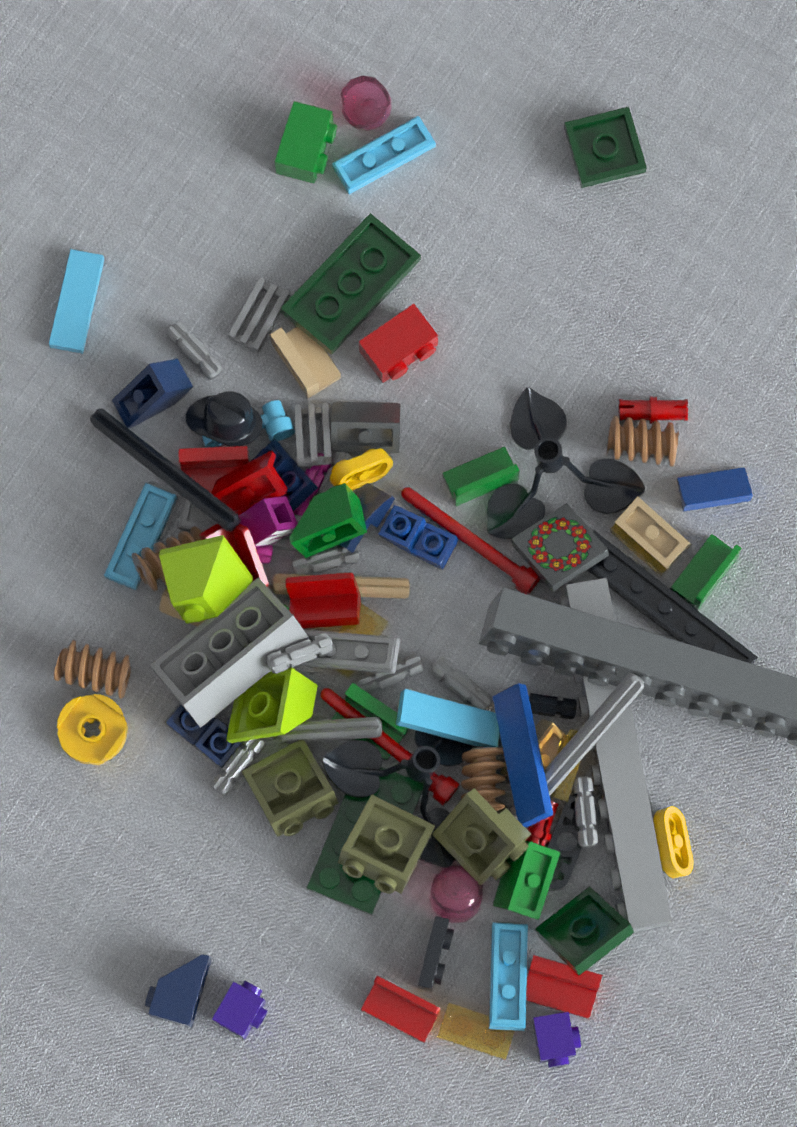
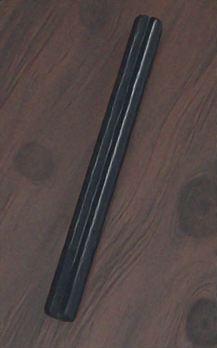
(165, 470)

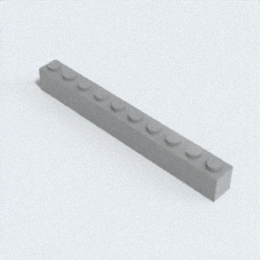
(623, 788)

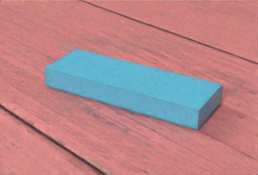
(383, 154)
(76, 301)
(141, 531)
(447, 719)
(508, 976)

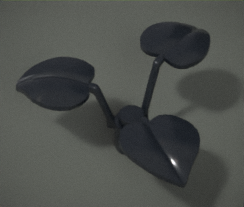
(539, 425)
(356, 772)

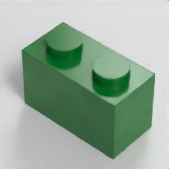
(305, 142)

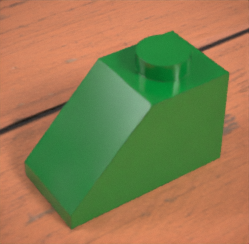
(329, 521)

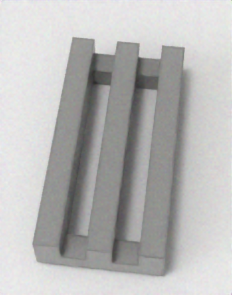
(272, 290)
(311, 413)

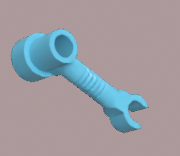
(274, 422)

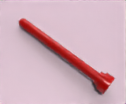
(522, 577)
(441, 787)

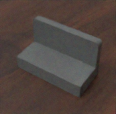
(365, 426)

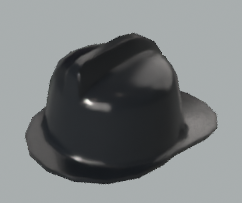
(225, 419)

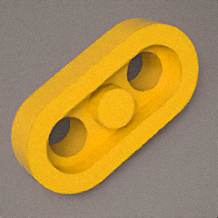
(361, 469)
(673, 842)

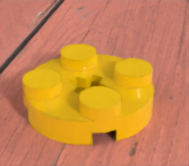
(91, 709)

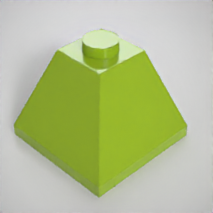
(203, 577)
(272, 706)

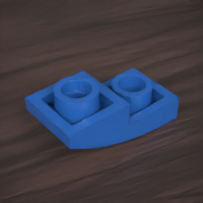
(418, 537)

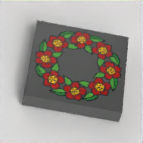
(559, 547)

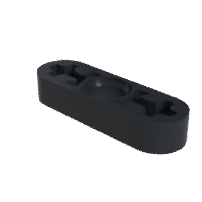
(565, 870)

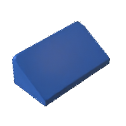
(714, 489)

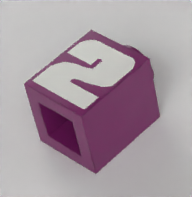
(269, 520)

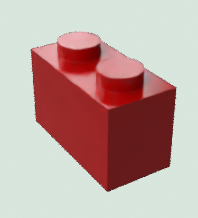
(399, 344)

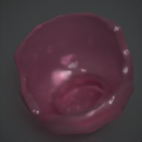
(365, 103)
(455, 894)

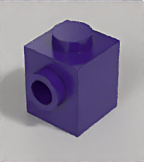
(241, 1009)
(556, 1039)

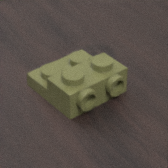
(291, 788)
(482, 837)
(385, 845)

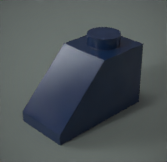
(152, 391)
(179, 992)

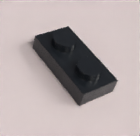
(440, 939)

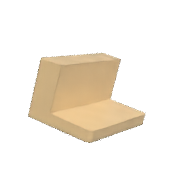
(305, 360)
(652, 532)

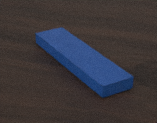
(522, 755)

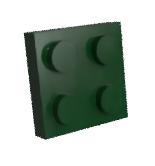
(605, 147)
(584, 930)

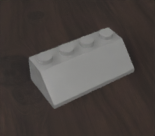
(228, 652)

